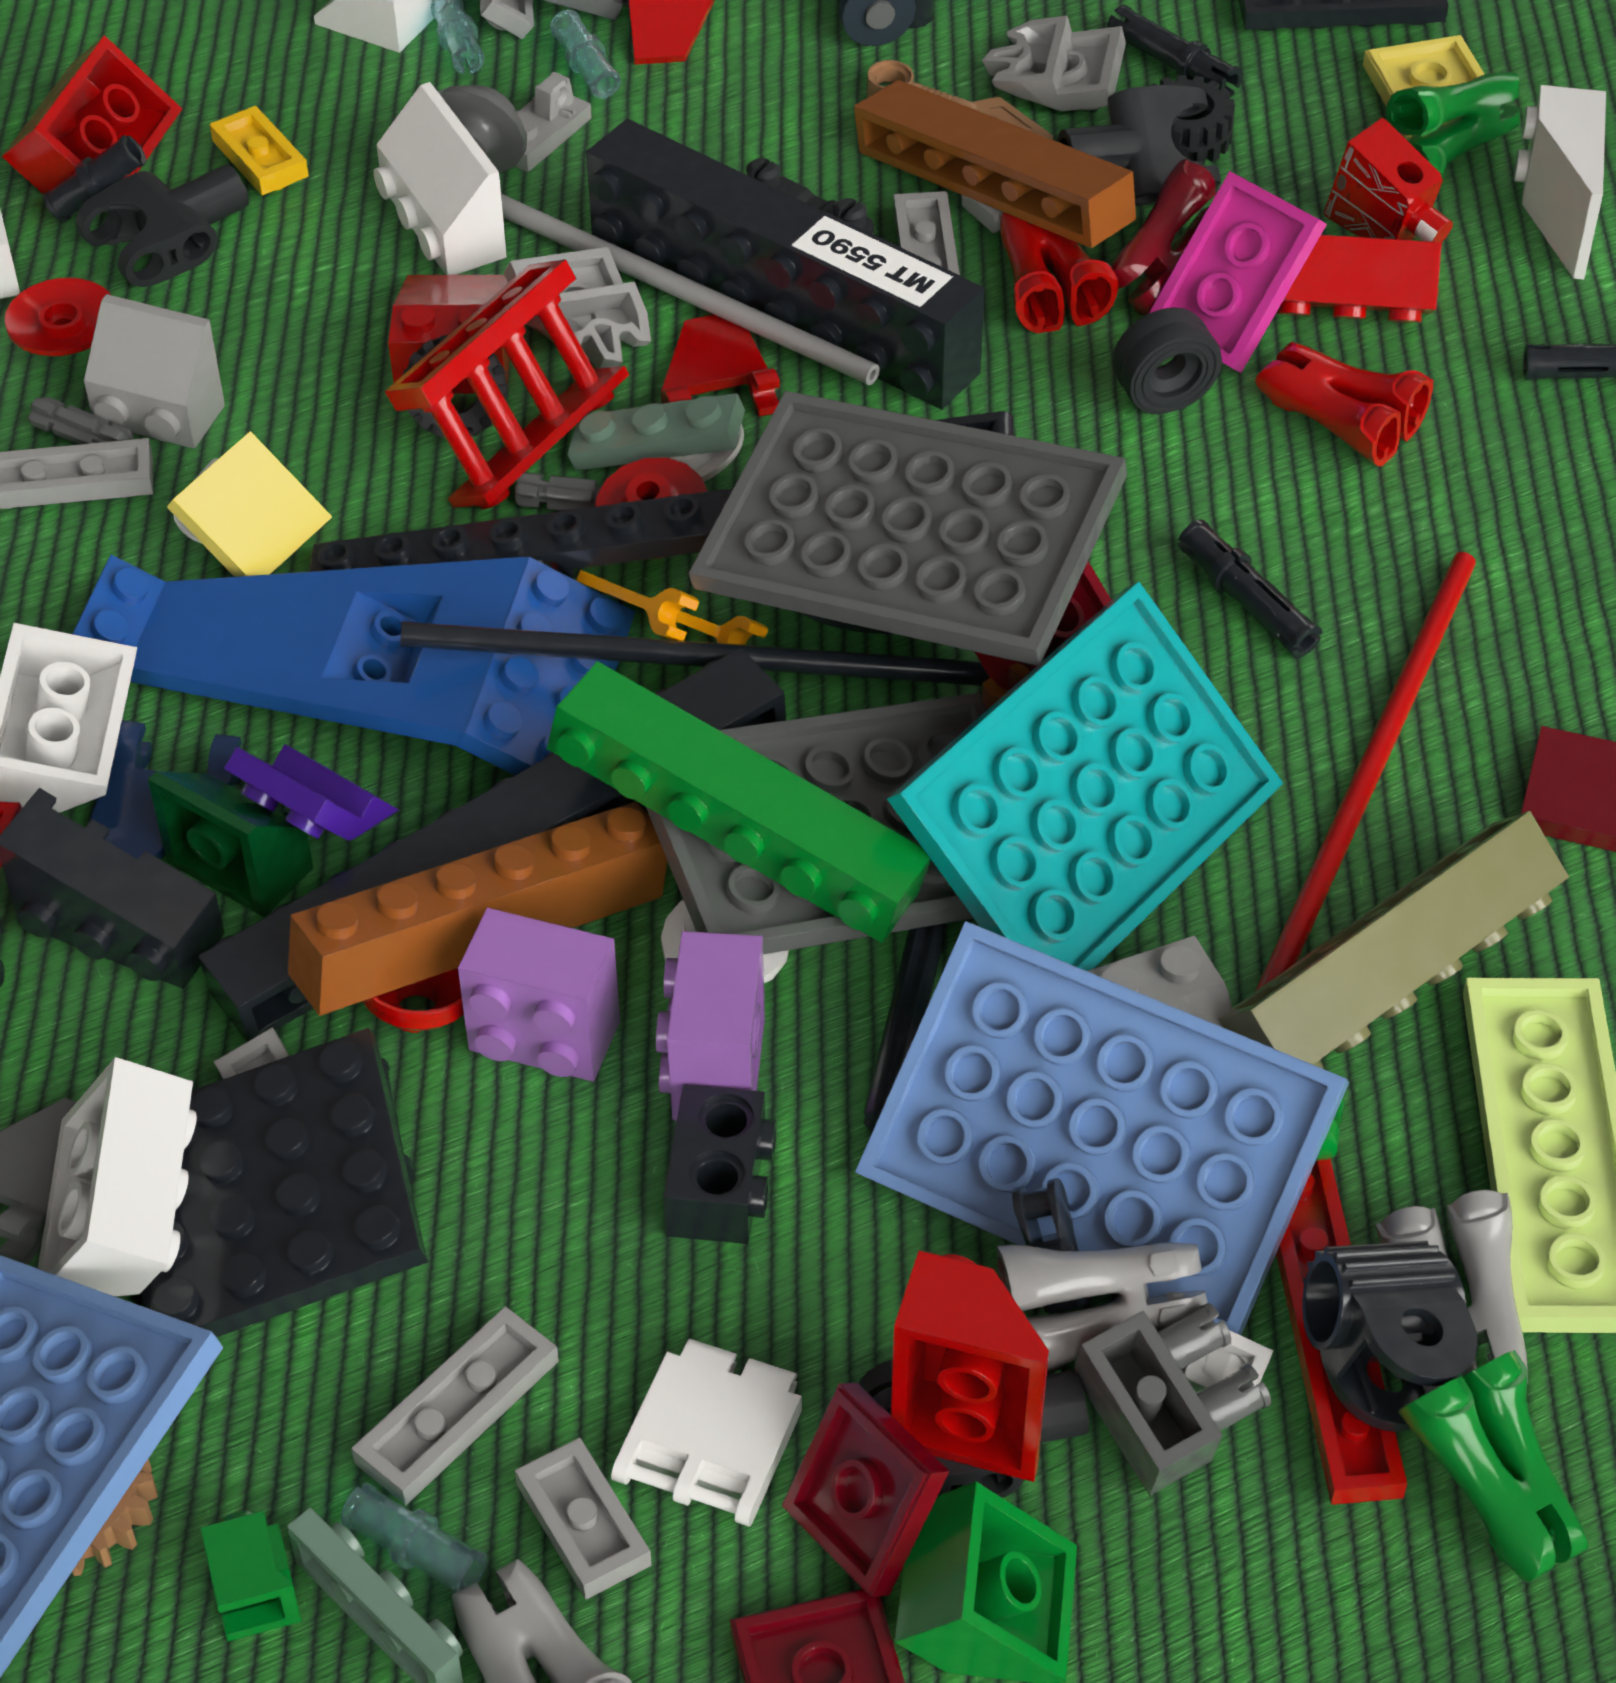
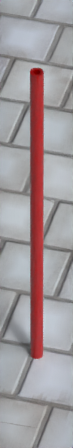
(1369, 769)

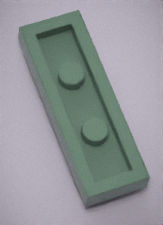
(656, 431)
(374, 1601)

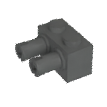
(1148, 1401)

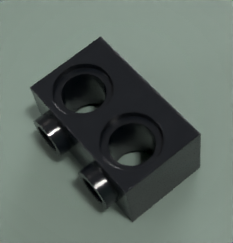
(711, 1163)

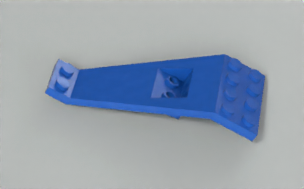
(320, 635)

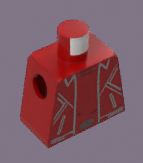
(1386, 189)

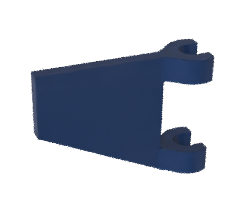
(128, 801)

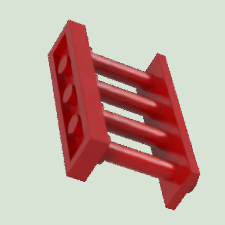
(466, 356)

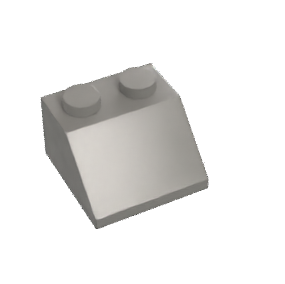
(154, 371)

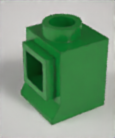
(250, 1574)

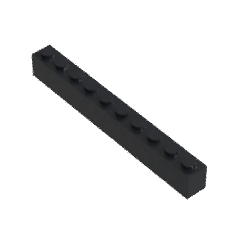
(251, 968)

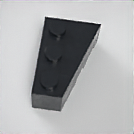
(102, 899)

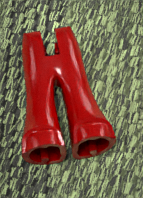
(1037, 295)
(1355, 404)

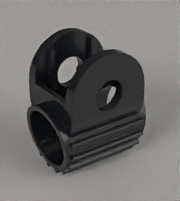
(1372, 1308)

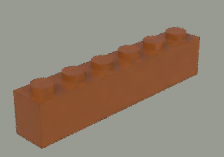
(996, 163)
(429, 918)

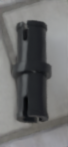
(93, 177)

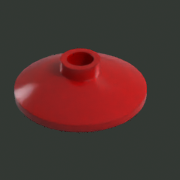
(55, 316)

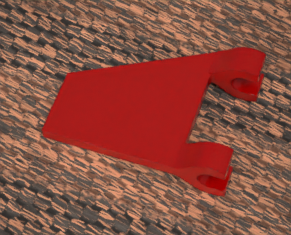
(666, 28)
(719, 356)

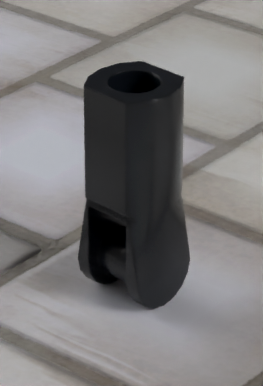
(1043, 1203)

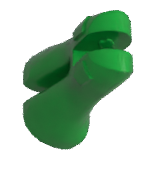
(1428, 112)
(1489, 1447)

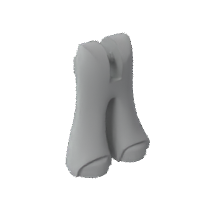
(1483, 1240)
(1053, 1276)
(525, 1630)

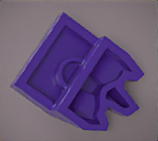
(312, 792)

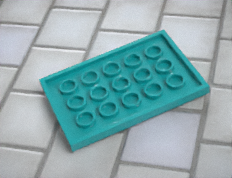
(1088, 787)

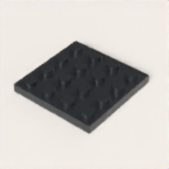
(290, 1190)

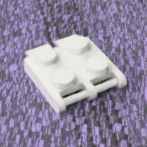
(711, 1430)

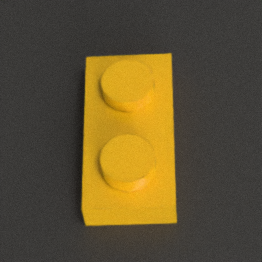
(259, 150)

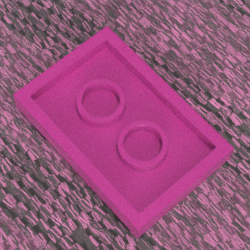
(1241, 265)

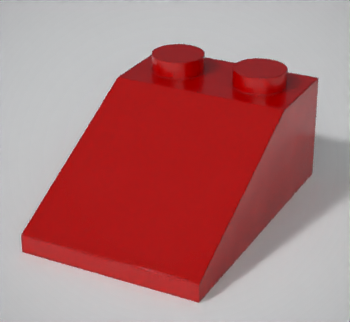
(434, 308)

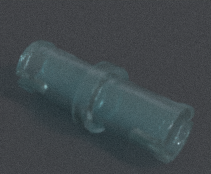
(458, 35)
(585, 54)
(413, 1538)

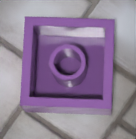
(540, 994)
(713, 1014)

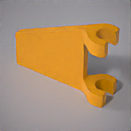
(666, 610)

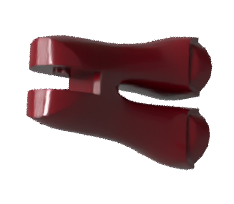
(1149, 251)

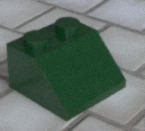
(228, 839)

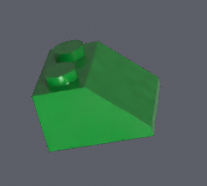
(988, 1590)

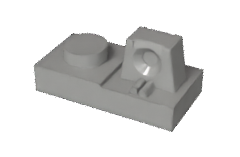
(551, 119)

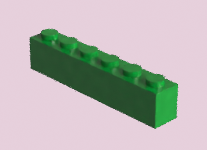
(738, 801)

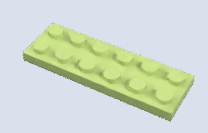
(1550, 1142)

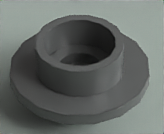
(490, 122)

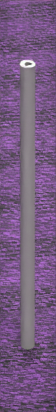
(695, 293)

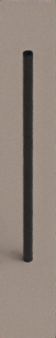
(689, 653)

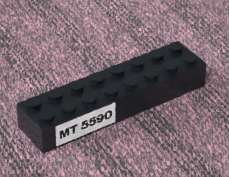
(787, 260)

